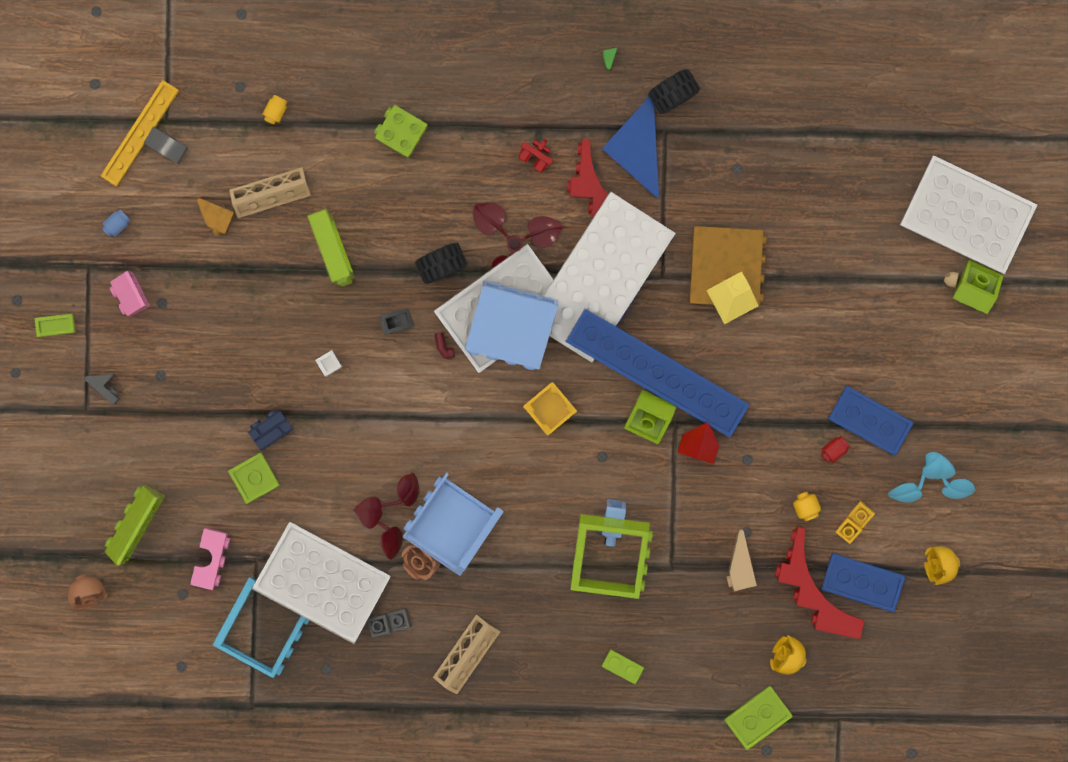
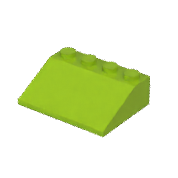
(133, 525)

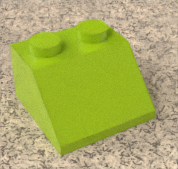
(978, 286)
(650, 417)

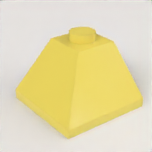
(732, 297)

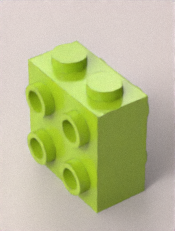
(400, 131)

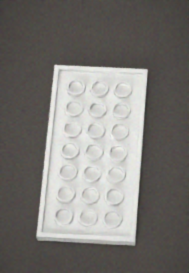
(606, 266)

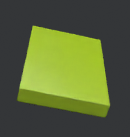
(758, 717)

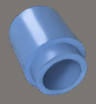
(115, 223)

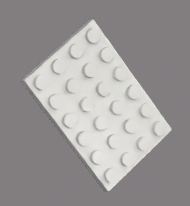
(968, 215)
(517, 271)
(321, 582)

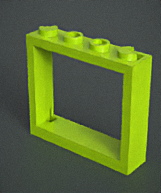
(331, 248)
(612, 525)

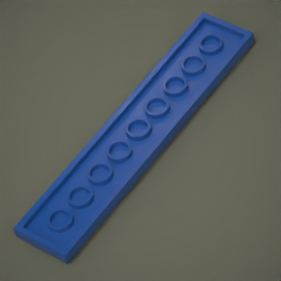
(657, 372)

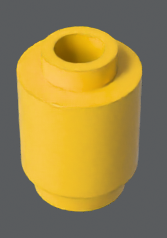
(274, 109)

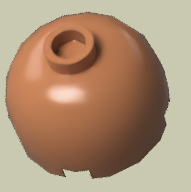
(418, 563)
(85, 592)

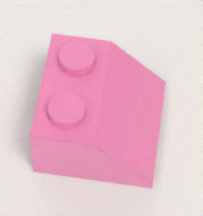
(129, 294)

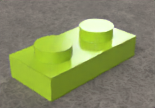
(622, 666)

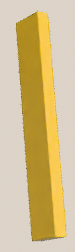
(138, 133)

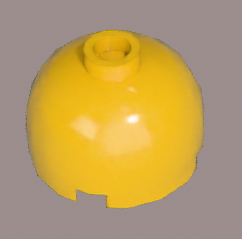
(941, 564)
(789, 656)

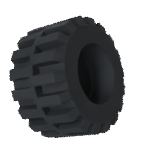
(674, 91)
(441, 263)

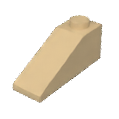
(740, 567)

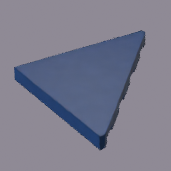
(635, 147)

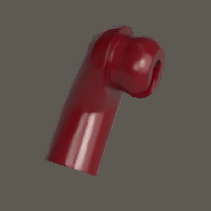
(441, 347)

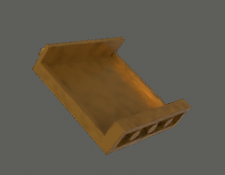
(722, 254)

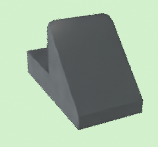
(100, 383)

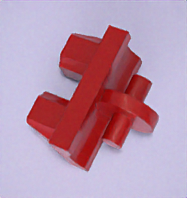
(527, 151)

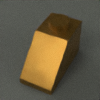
(216, 217)

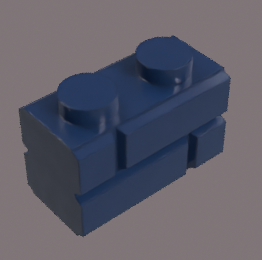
(270, 430)

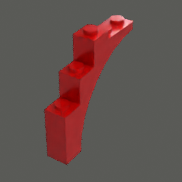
(587, 183)
(796, 573)

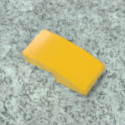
(854, 522)

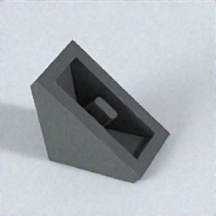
(396, 321)

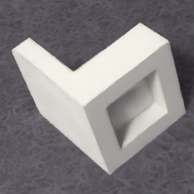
(328, 363)

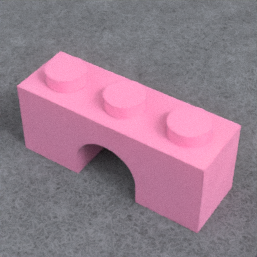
(215, 542)

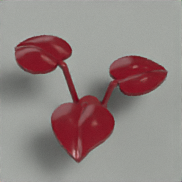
(542, 229)
(370, 512)

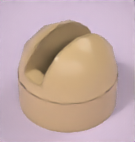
(951, 279)

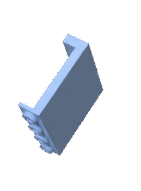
(511, 325)
(451, 525)

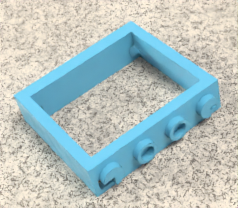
(286, 652)

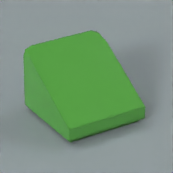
(608, 56)

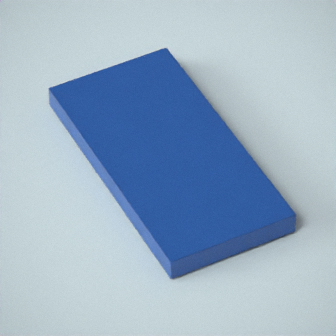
(870, 420)
(863, 582)

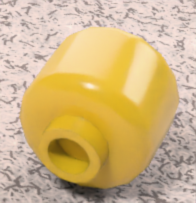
(807, 506)

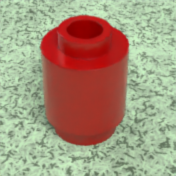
(834, 449)

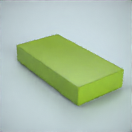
(55, 325)

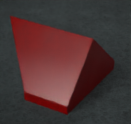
(699, 444)

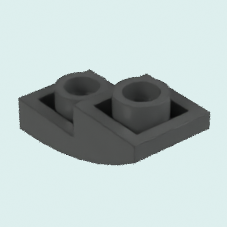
(166, 145)
(389, 622)

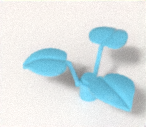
(936, 467)

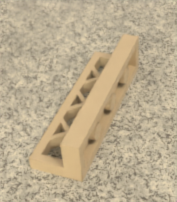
(269, 196)
(468, 657)

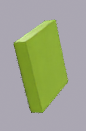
(253, 478)

